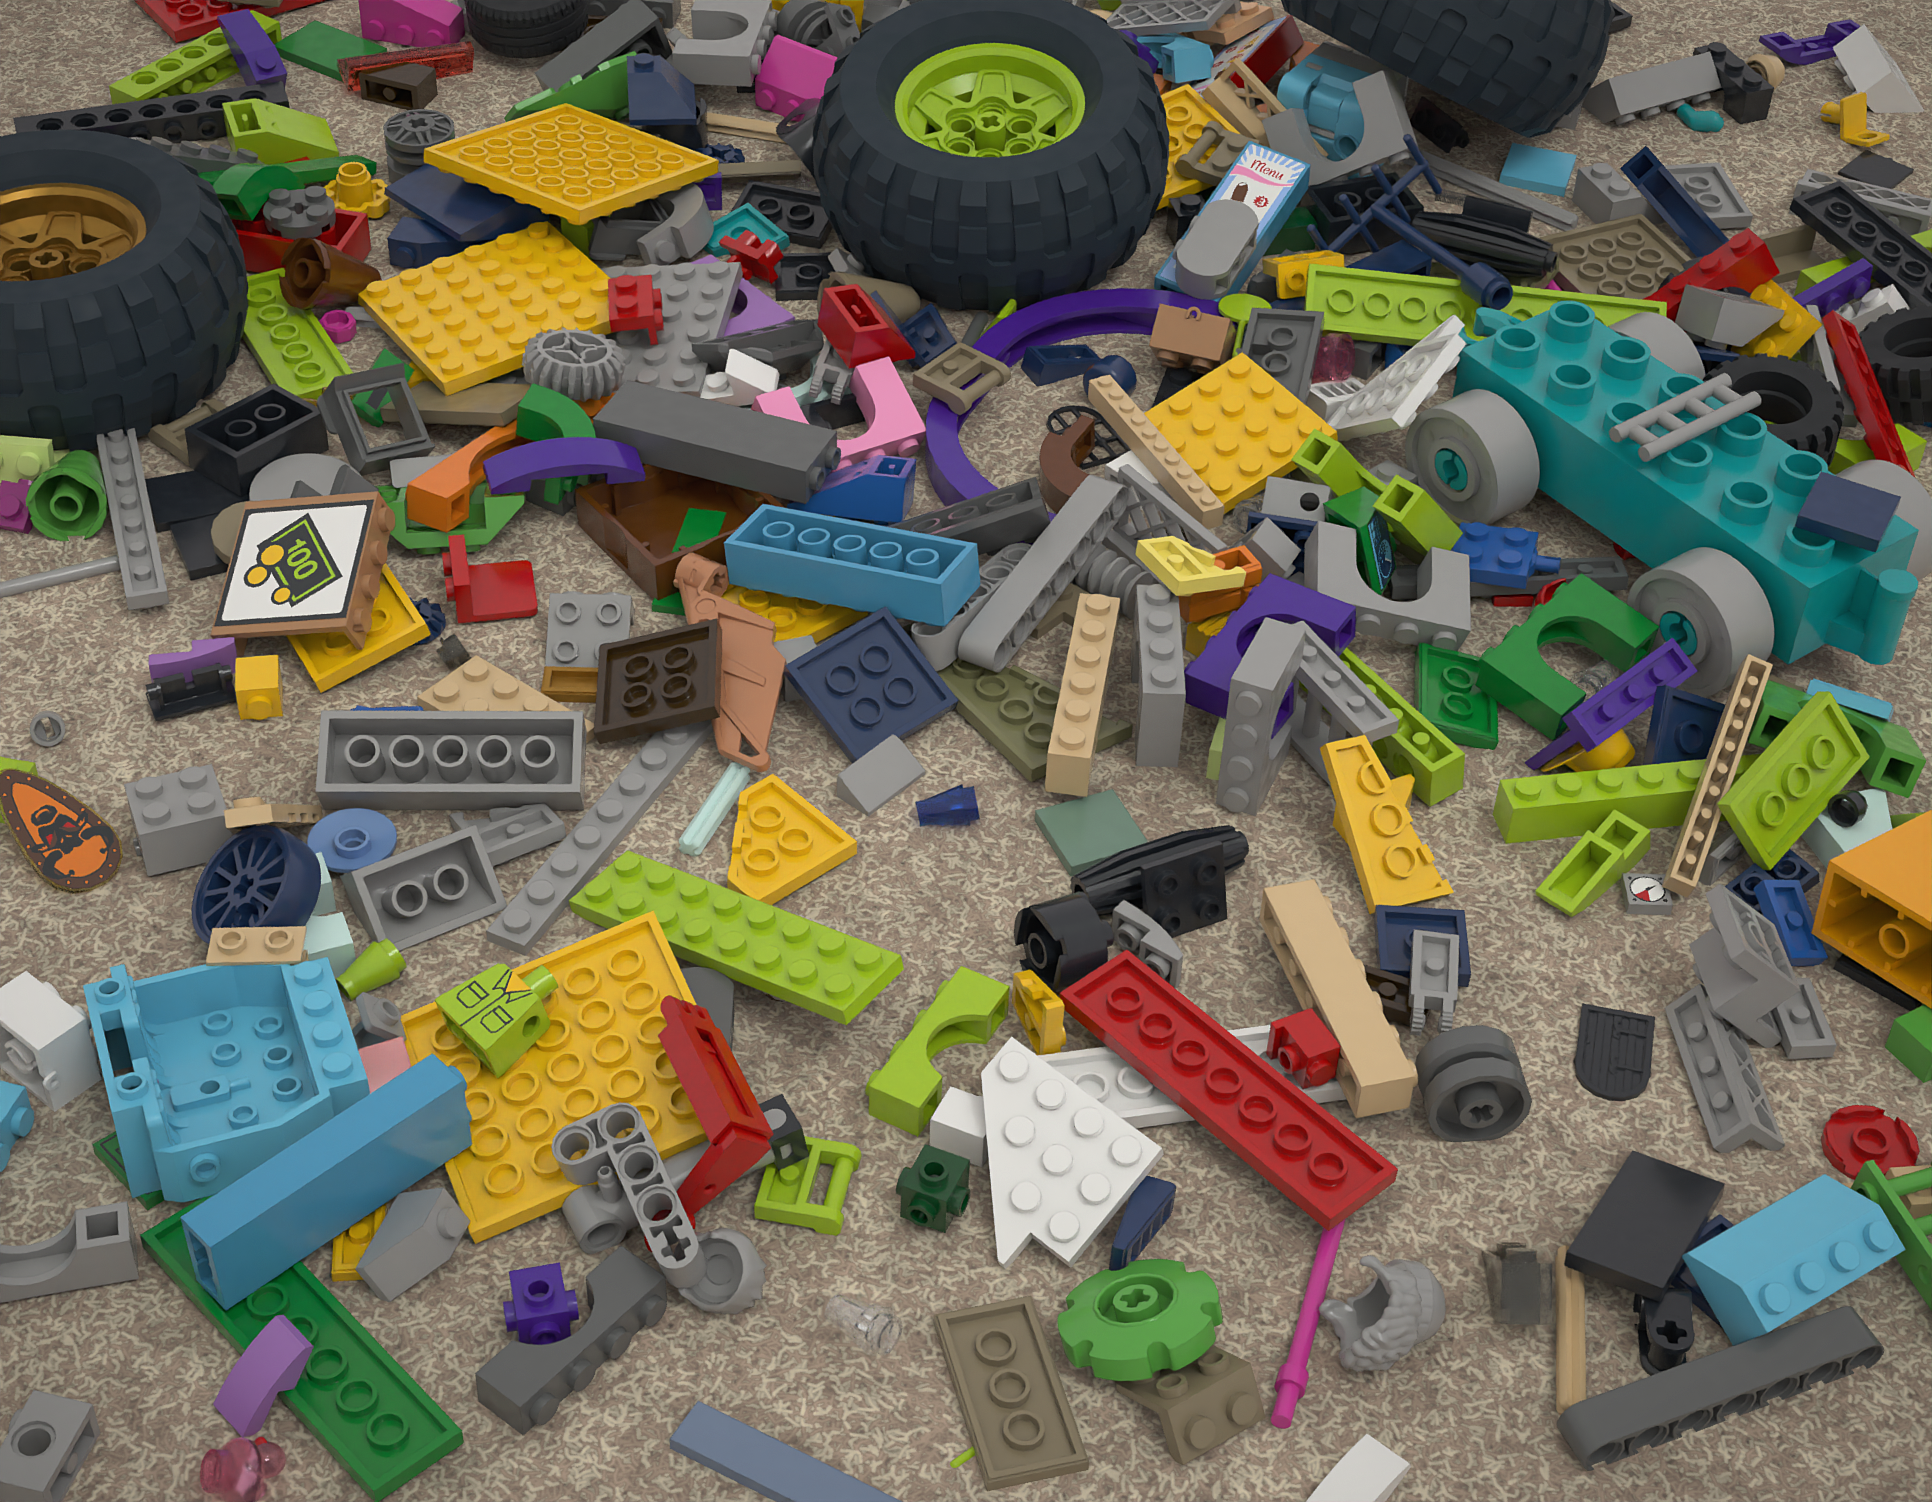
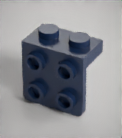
(924, 332)

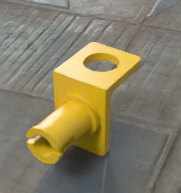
(1852, 118)

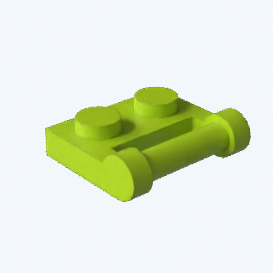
(787, 1192)

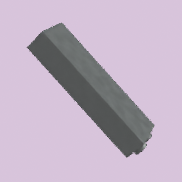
(720, 441)

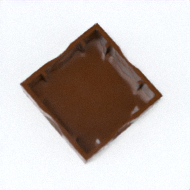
(642, 521)

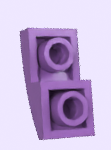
(203, 654)
(264, 1369)

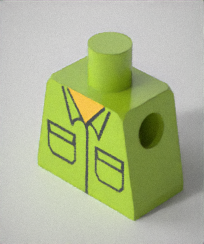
(498, 1014)

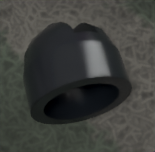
(1850, 811)

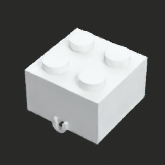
(45, 1042)

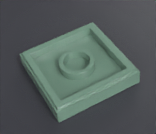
(1088, 829)

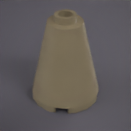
(898, 296)

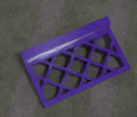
(1619, 701)

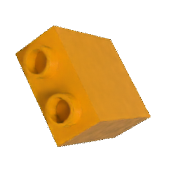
(1881, 906)

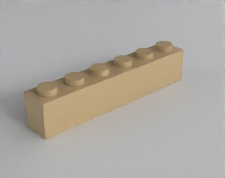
(1082, 695)
(1335, 986)

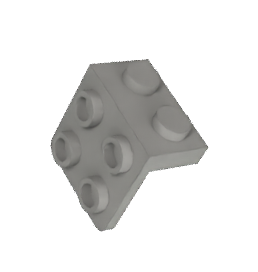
(583, 623)

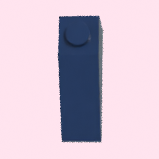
(419, 243)

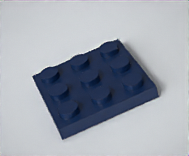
(870, 685)

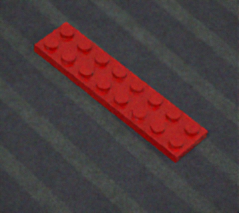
(1229, 1089)

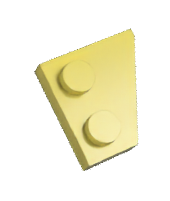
(1185, 567)

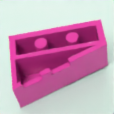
(412, 22)

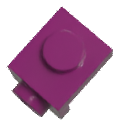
(13, 509)

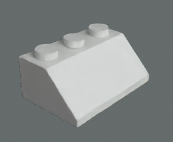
(1873, 71)

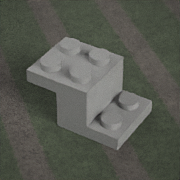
(1743, 967)

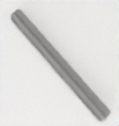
(1497, 191)

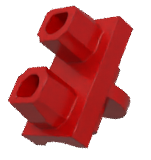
(755, 257)

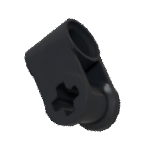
(1664, 1329)

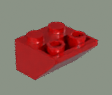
(860, 327)

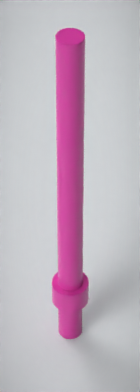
(1293, 1376)

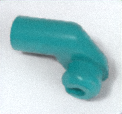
(1700, 120)

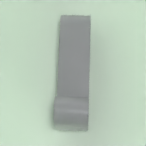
(646, 1195)

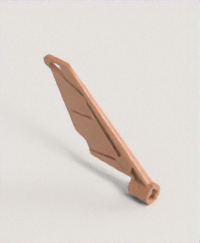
(749, 665)

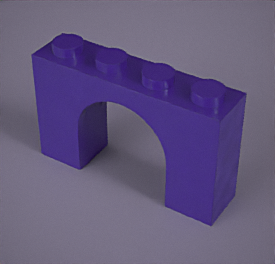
(1278, 599)

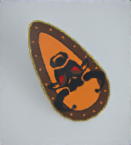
(58, 833)

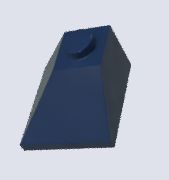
(658, 93)

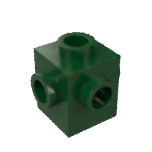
(934, 1188)

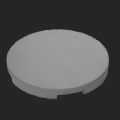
(279, 476)

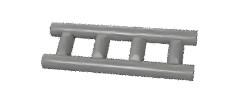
(1680, 431)

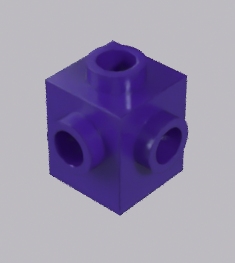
(540, 1305)

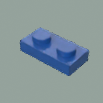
(1788, 910)

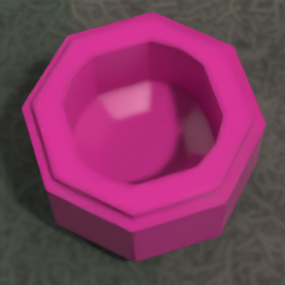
(339, 325)

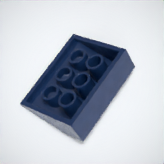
(461, 207)

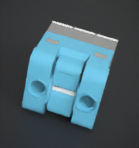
(1326, 94)

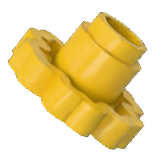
(357, 192)

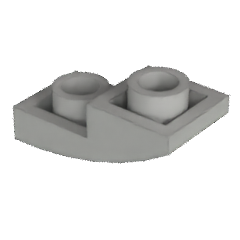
(1155, 947)

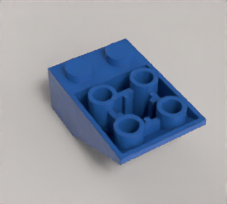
(867, 490)

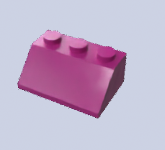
(791, 76)

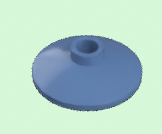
(353, 839)

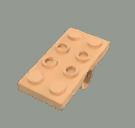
(1234, 26)

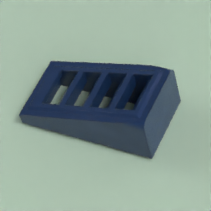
(1056, 362)
(1143, 1217)

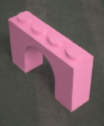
(888, 410)

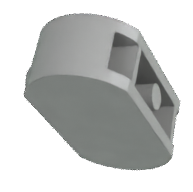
(1215, 249)

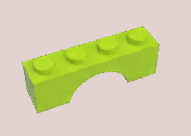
(908, 1085)

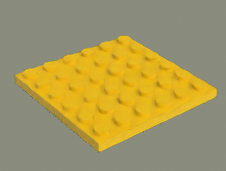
(571, 162)
(477, 309)
(592, 1056)

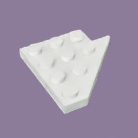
(1396, 393)
(1054, 1157)

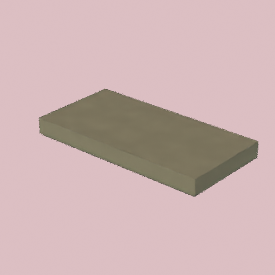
(478, 405)
(1010, 1393)

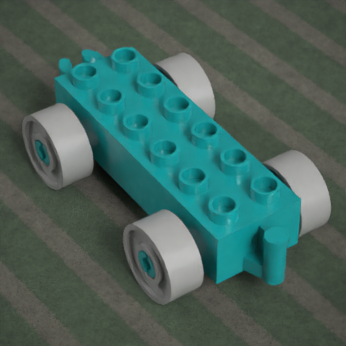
(1705, 516)

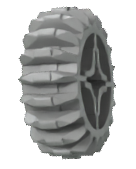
(574, 363)

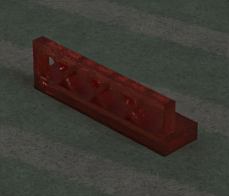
(446, 59)

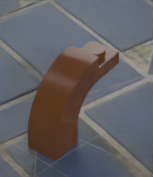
(1060, 461)

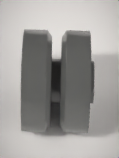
(1472, 1084)

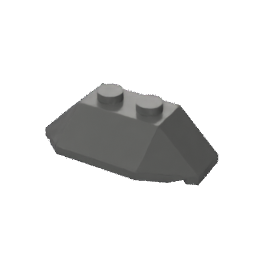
(781, 345)

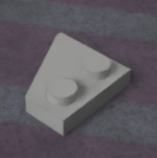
(514, 830)

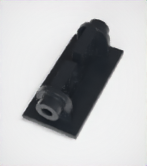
(1438, 126)
(175, 697)

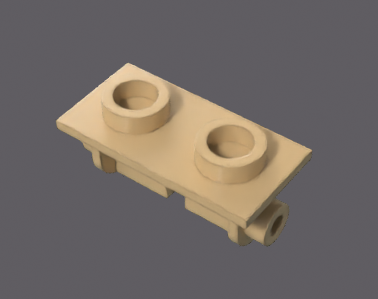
(257, 946)

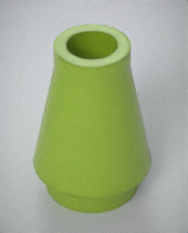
(372, 969)

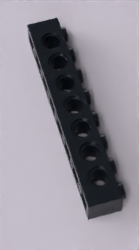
(172, 118)

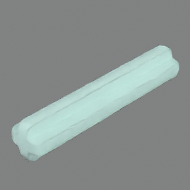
(714, 809)

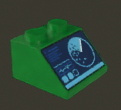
(1373, 540)

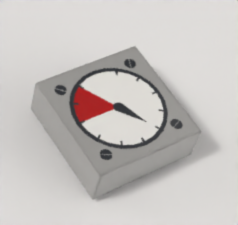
(1645, 895)

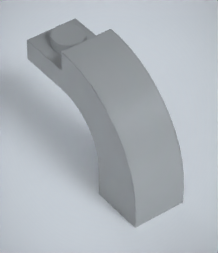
(683, 232)

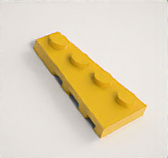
(1382, 842)

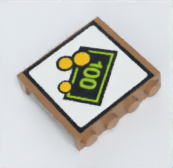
(305, 568)

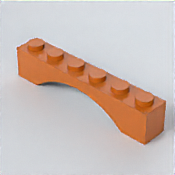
(443, 492)

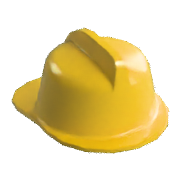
(1611, 753)

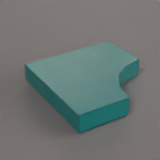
(737, 222)

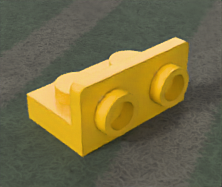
(1292, 270)

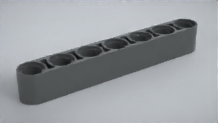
(1717, 1385)

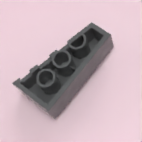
(624, 31)

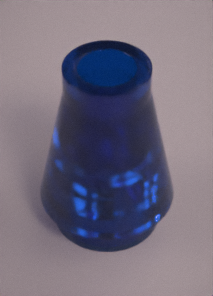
(951, 807)

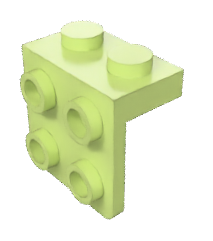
(26, 457)

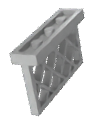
(1169, 16)
(1894, 204)
(1126, 535)

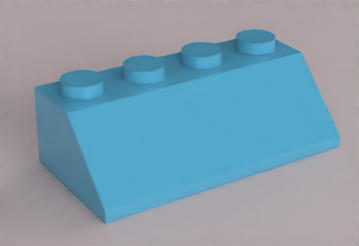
(1791, 1256)

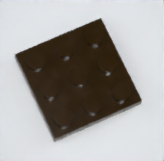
(658, 681)

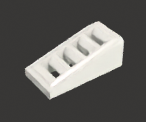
(1328, 396)

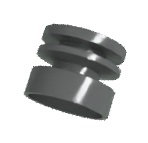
(804, 22)
(408, 136)

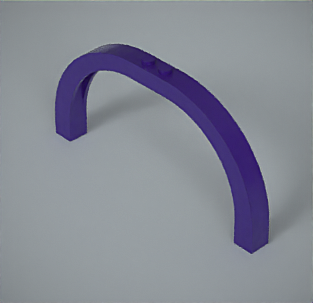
(1039, 325)

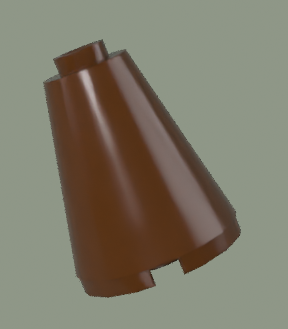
(322, 275)

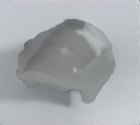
(732, 1274)

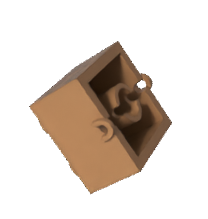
(1191, 341)

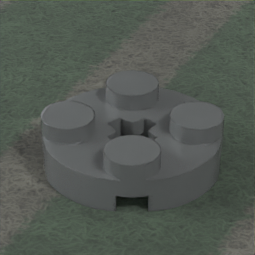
(299, 212)

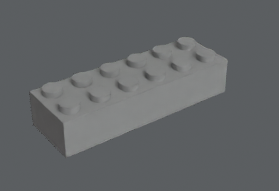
(451, 760)

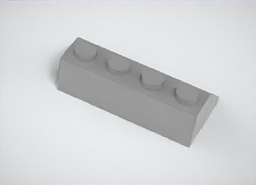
(1653, 89)

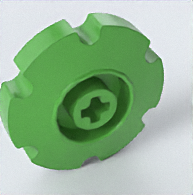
(1140, 1319)

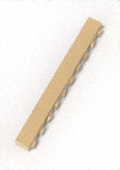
(1155, 452)
(1717, 776)

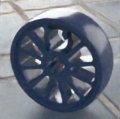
(257, 881)

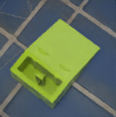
(277, 132)

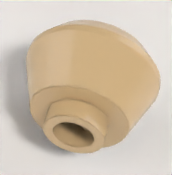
(1768, 67)

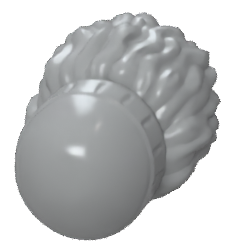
(1389, 1316)

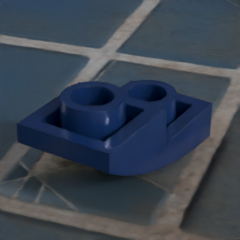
(1787, 868)

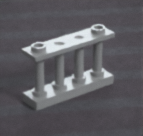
(1342, 694)

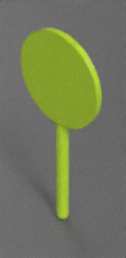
(1238, 309)

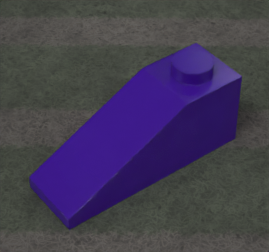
(252, 49)

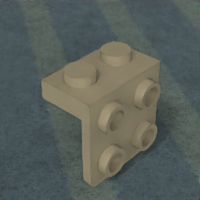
(1200, 1402)

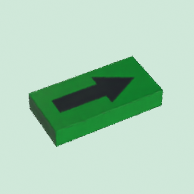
(369, 403)

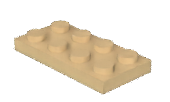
(485, 687)

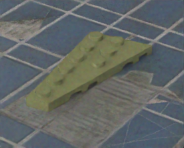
(1015, 712)

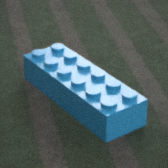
(853, 564)

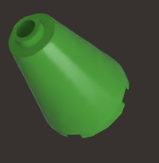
(69, 497)

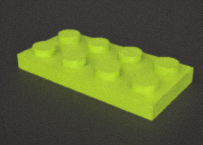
(1793, 780)

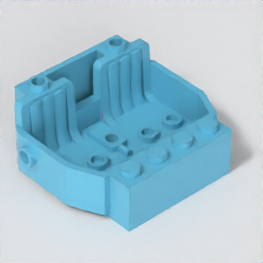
(222, 1068)

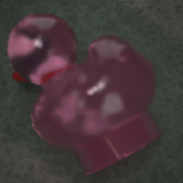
(239, 1469)

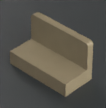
(1792, 251)

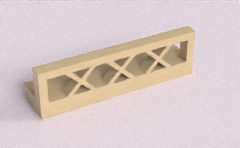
(1238, 104)

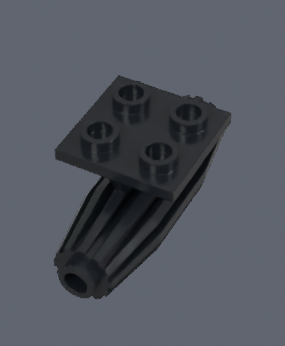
(1490, 235)
(1170, 878)

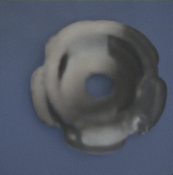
(453, 652)

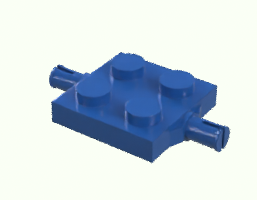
(1502, 554)

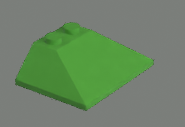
(486, 518)

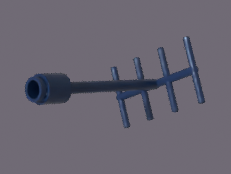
(1477, 281)

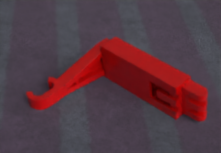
(720, 1101)

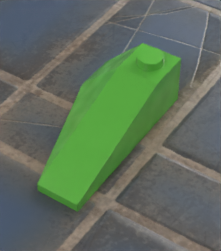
(600, 93)

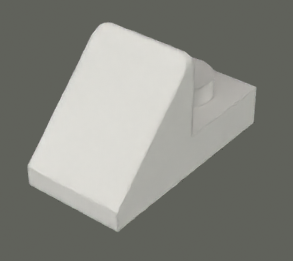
(741, 380)

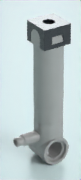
(603, 1212)

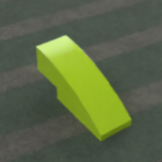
(1595, 864)

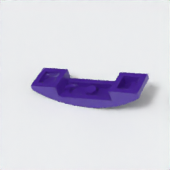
(1810, 49)
(562, 457)

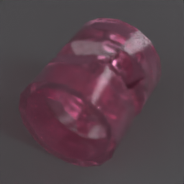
(1335, 357)

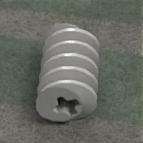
(1112, 577)

